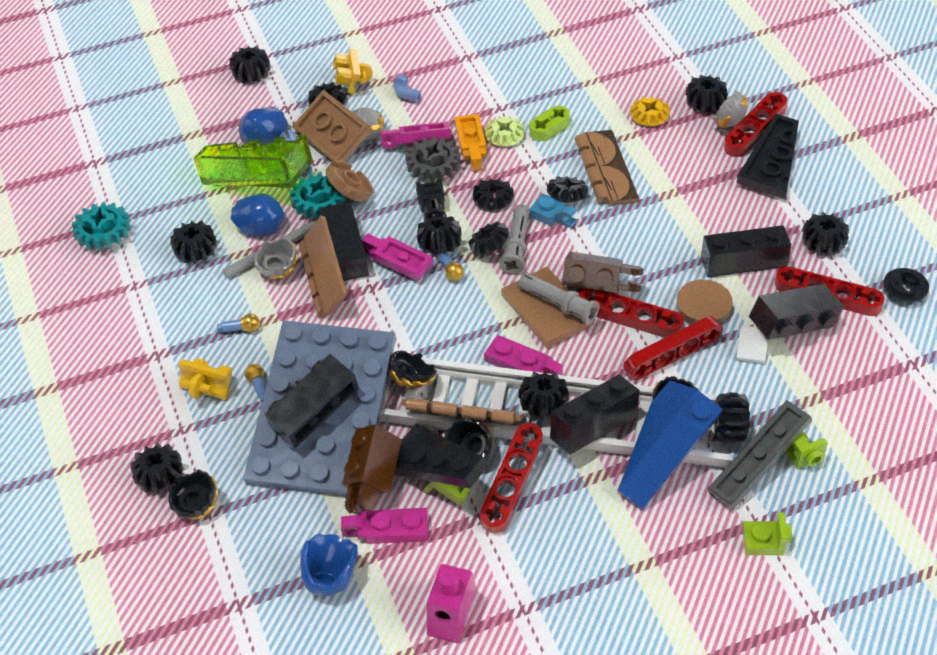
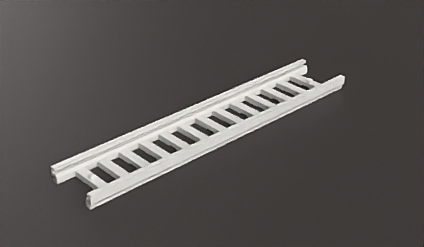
(512, 378)

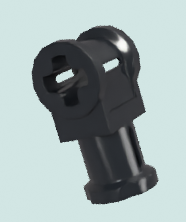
(431, 198)

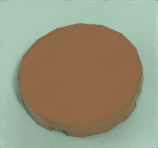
(346, 181)
(704, 299)

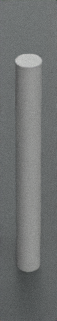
(248, 261)

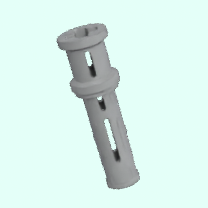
(515, 247)
(569, 302)

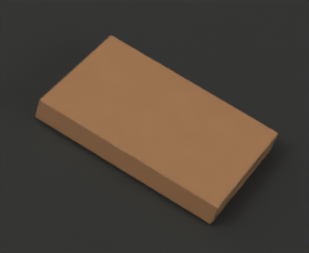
(332, 127)
(540, 315)

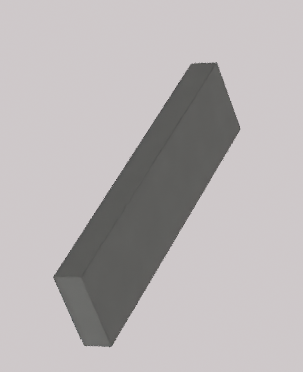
(759, 455)

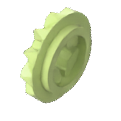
(504, 138)

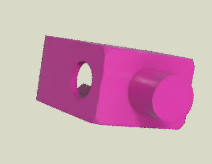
(453, 594)

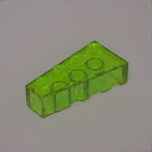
(254, 163)

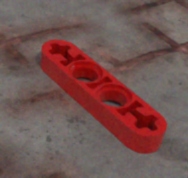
(751, 121)
(835, 285)
(632, 309)
(673, 347)
(516, 478)

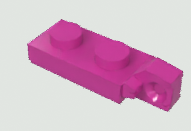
(414, 133)
(398, 256)
(513, 355)
(387, 525)

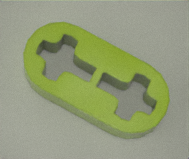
(549, 123)

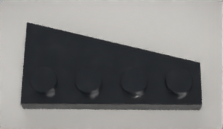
(772, 158)
(437, 459)

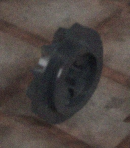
(334, 90)
(567, 189)
(484, 198)
(483, 244)
(911, 279)

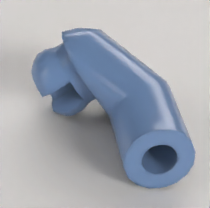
(403, 91)

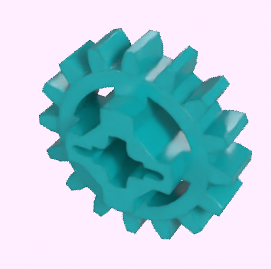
(316, 193)
(101, 226)

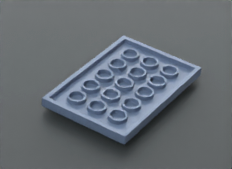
(322, 456)

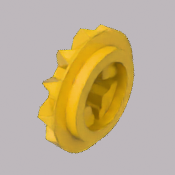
(652, 117)

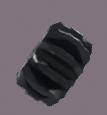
(249, 64)
(706, 93)
(825, 233)
(439, 234)
(193, 241)
(542, 394)
(734, 419)
(156, 468)

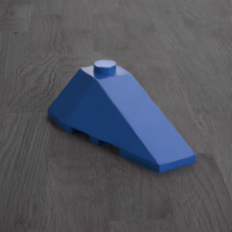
(669, 433)

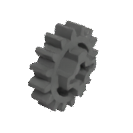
(433, 159)

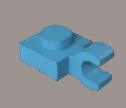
(550, 210)

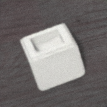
(751, 345)

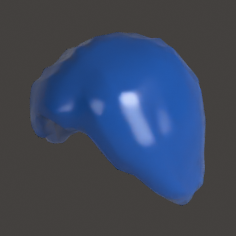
(262, 124)
(258, 215)
(327, 563)

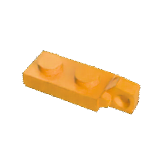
(471, 139)

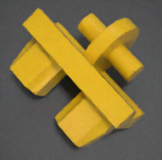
(350, 70)
(203, 379)

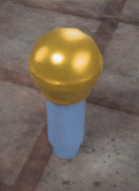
(453, 270)
(247, 323)
(255, 375)

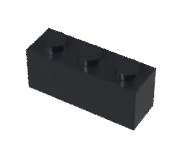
(346, 240)
(745, 251)
(796, 311)
(311, 400)
(594, 414)

